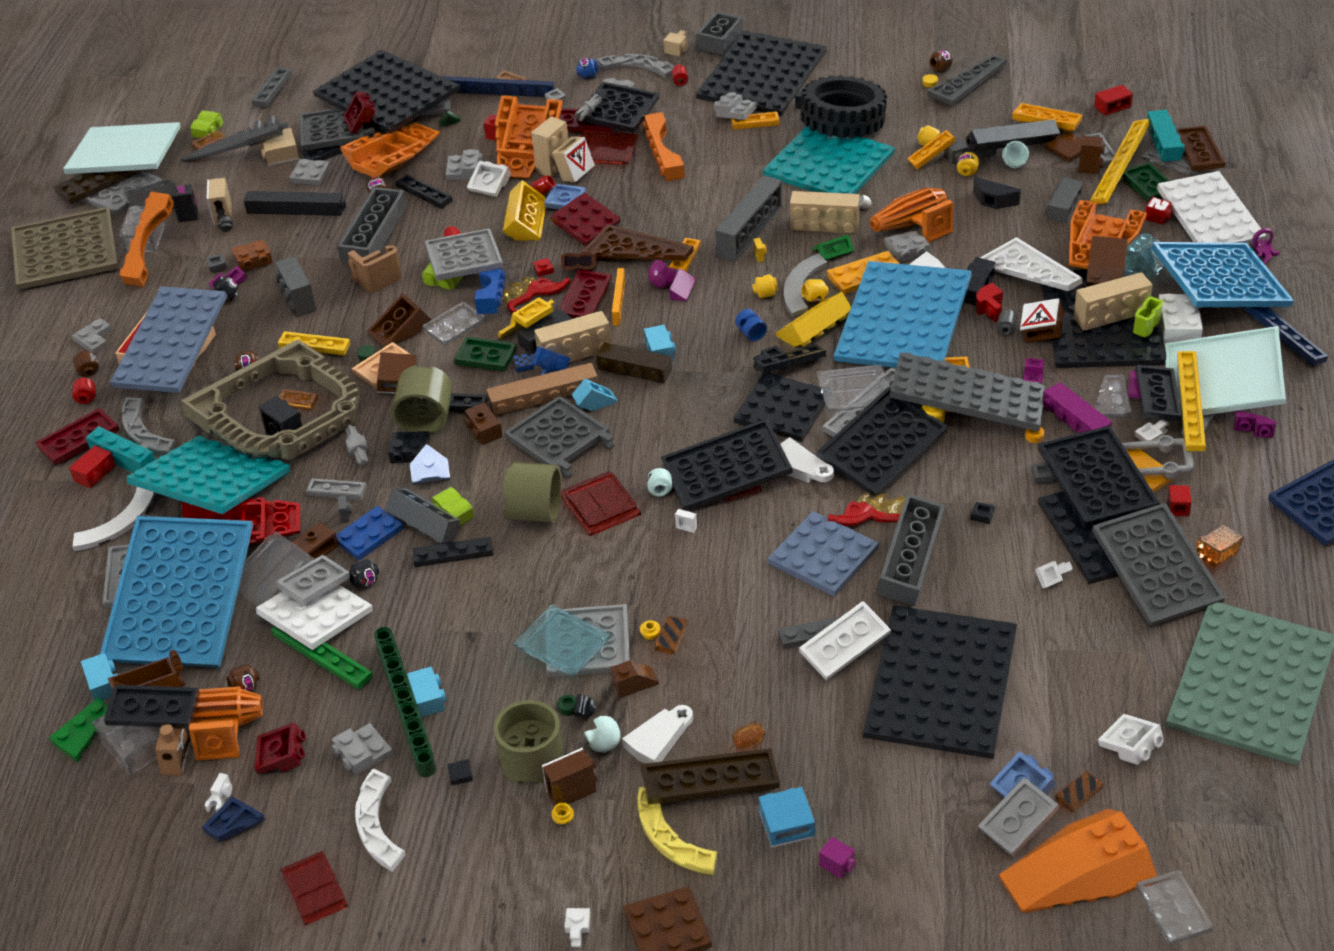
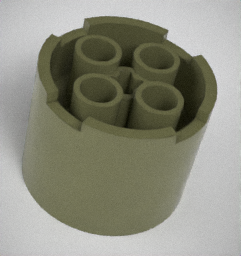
(422, 399)
(532, 492)
(526, 739)

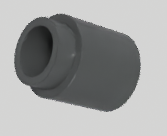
(1007, 322)

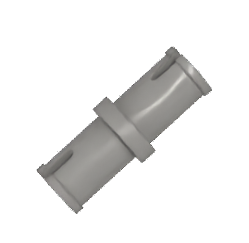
(588, 107)

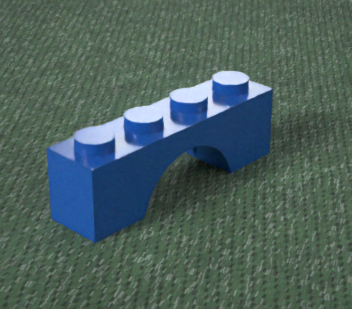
(489, 297)

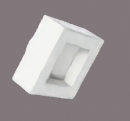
(686, 520)

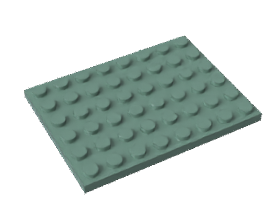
(1252, 682)

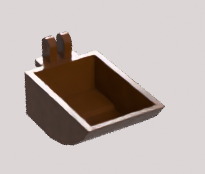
(158, 673)

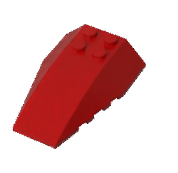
(265, 516)

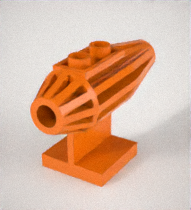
(922, 207)
(218, 718)

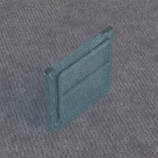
(562, 640)

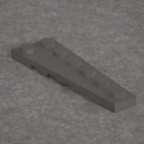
(966, 81)

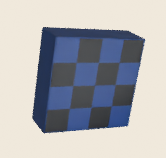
(523, 362)

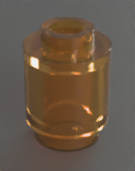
(748, 735)

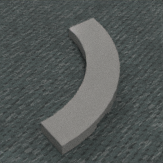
(636, 60)
(795, 280)
(138, 432)

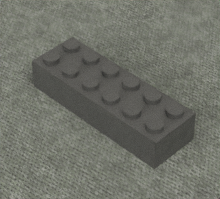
(748, 219)
(373, 223)
(910, 549)

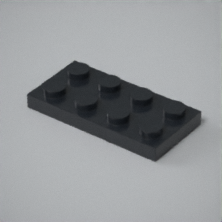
(1158, 393)
(151, 706)

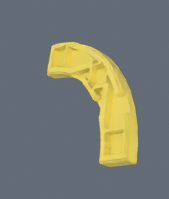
(668, 842)

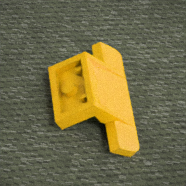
(527, 316)

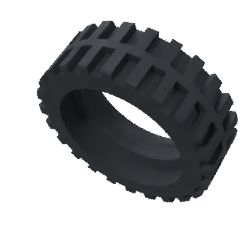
(823, 109)

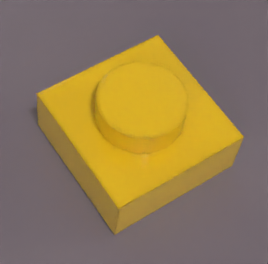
(759, 249)

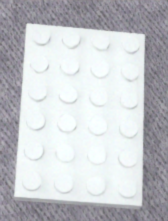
(1210, 209)

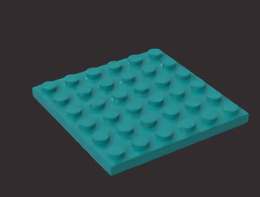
(828, 163)
(208, 474)

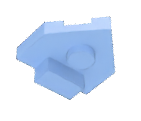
(429, 466)

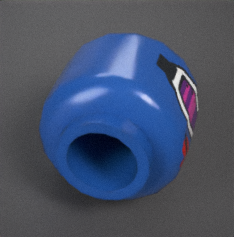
(587, 68)

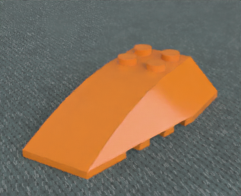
(514, 136)
(388, 151)
(1080, 863)

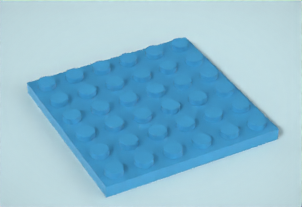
(1222, 275)

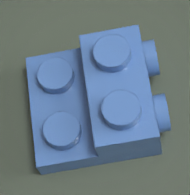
(1021, 767)

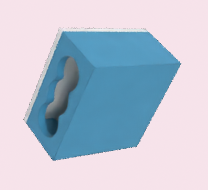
(786, 817)

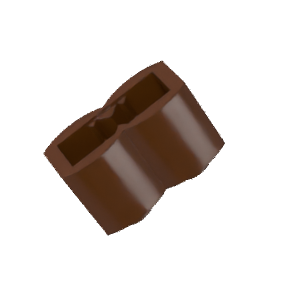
(573, 261)

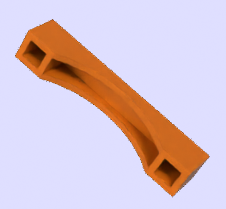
(669, 163)
(156, 210)

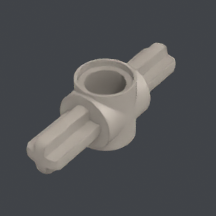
(356, 445)

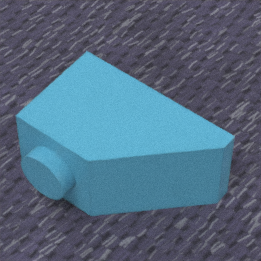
(593, 396)

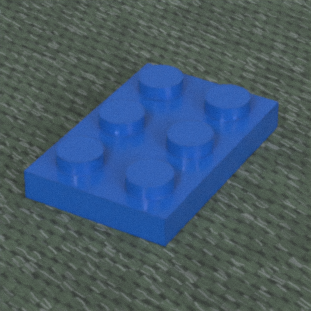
(368, 532)

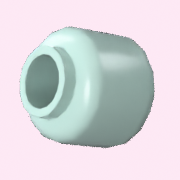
(659, 482)

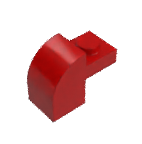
(989, 301)

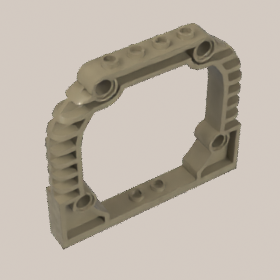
(296, 358)

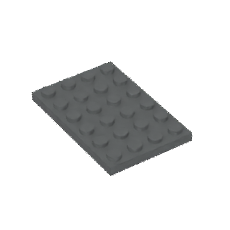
(1158, 564)

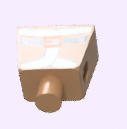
(172, 743)

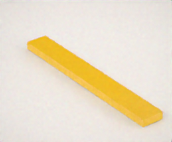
(1120, 161)
(1191, 401)

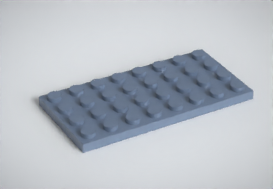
(169, 339)

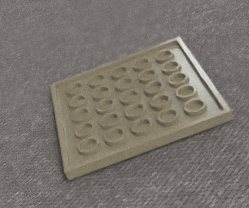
(63, 248)

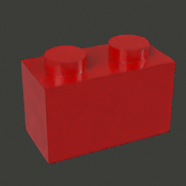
(1113, 100)
(92, 466)

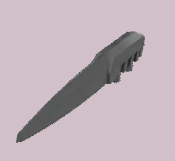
(261, 133)

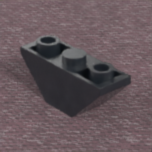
(995, 194)

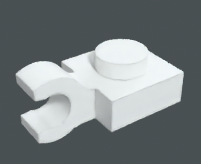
(1152, 432)
(1051, 573)
(220, 791)
(576, 923)

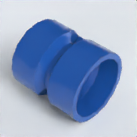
(751, 325)

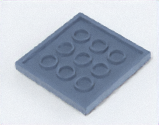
(823, 553)

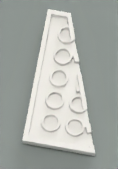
(1026, 262)

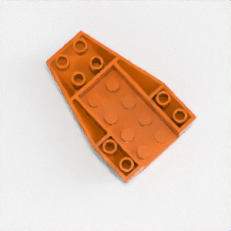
(1087, 223)

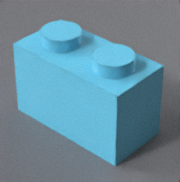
(659, 341)
(97, 671)
(426, 691)

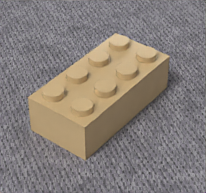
(824, 212)
(1111, 301)
(576, 337)

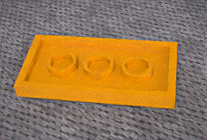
(1030, 113)
(848, 276)

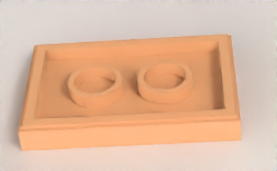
(368, 368)

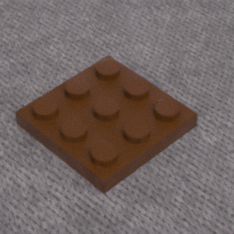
(668, 923)

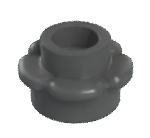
(225, 224)

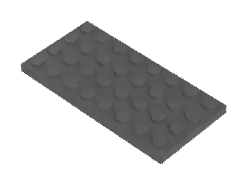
(968, 391)

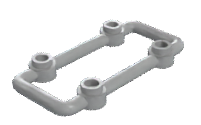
(1165, 444)

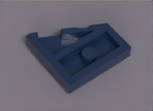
(232, 819)

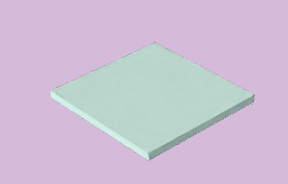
(122, 148)
(1235, 369)

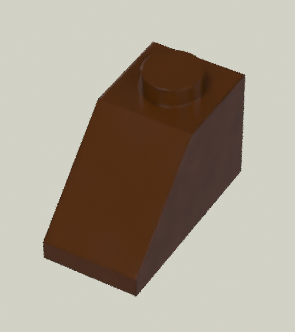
(632, 677)

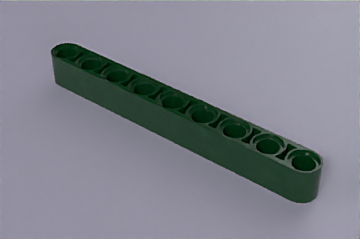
(405, 702)

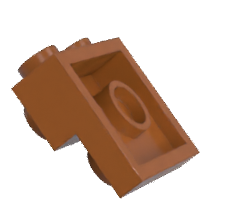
(252, 255)

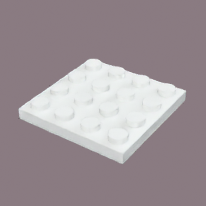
(317, 619)

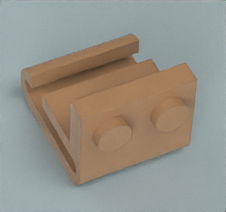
(375, 269)

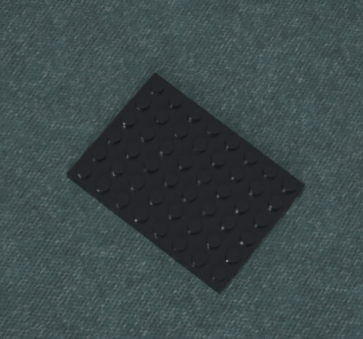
(763, 71)
(395, 86)
(1104, 345)
(941, 682)

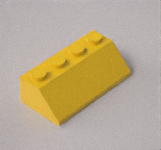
(524, 213)
(815, 321)

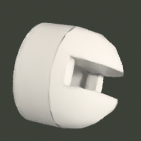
(864, 202)

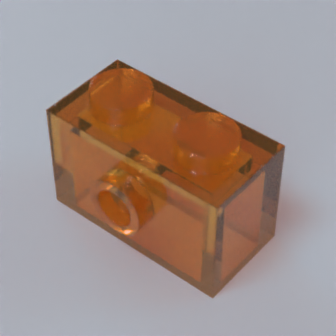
(1219, 545)

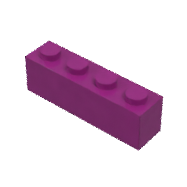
(1073, 409)

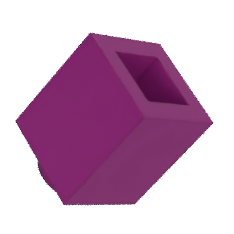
(837, 858)

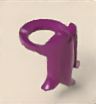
(1264, 246)

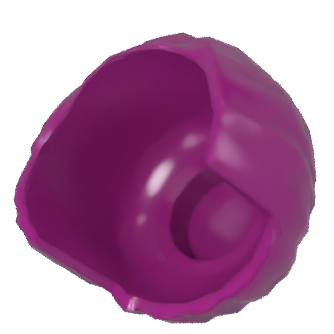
(660, 274)

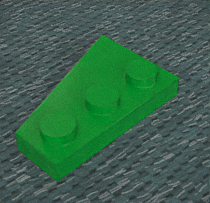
(79, 731)

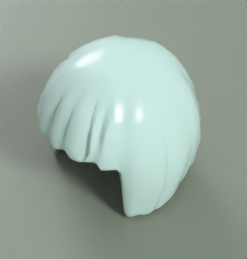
(1015, 154)
(606, 735)

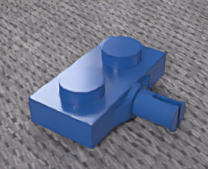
(550, 360)

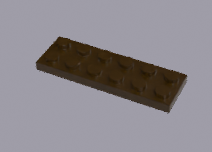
(90, 183)
(710, 776)

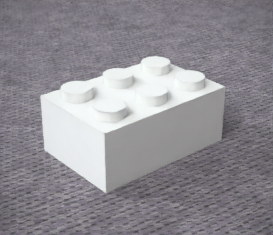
(1179, 318)

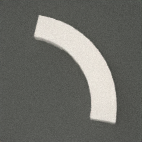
(118, 525)
(368, 823)

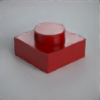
(543, 267)

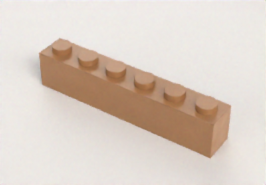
(538, 389)

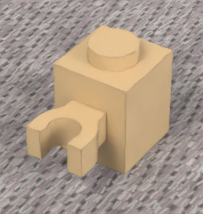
(675, 43)

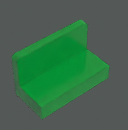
(834, 247)

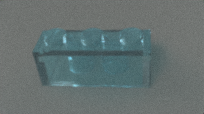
(1141, 256)

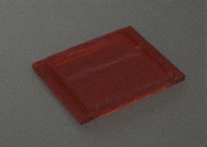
(610, 146)
(600, 503)

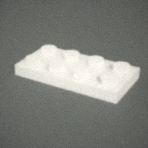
(844, 640)

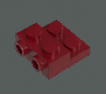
(359, 111)
(280, 749)

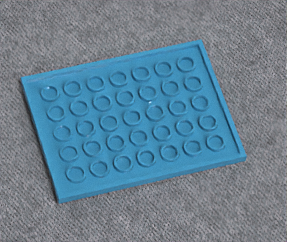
(902, 312)
(177, 590)

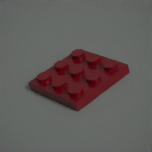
(584, 218)

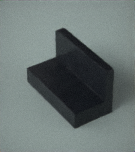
(185, 205)

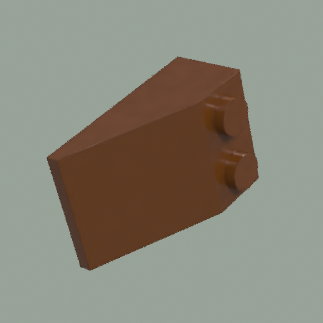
(1106, 259)
(398, 322)

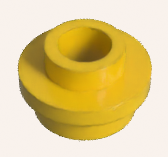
(650, 630)
(558, 810)

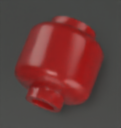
(83, 389)

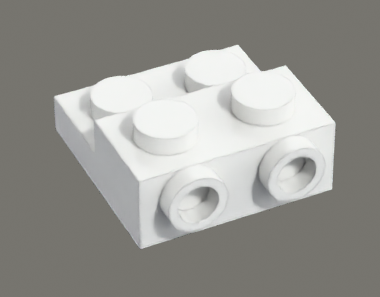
(489, 178)
(1132, 738)

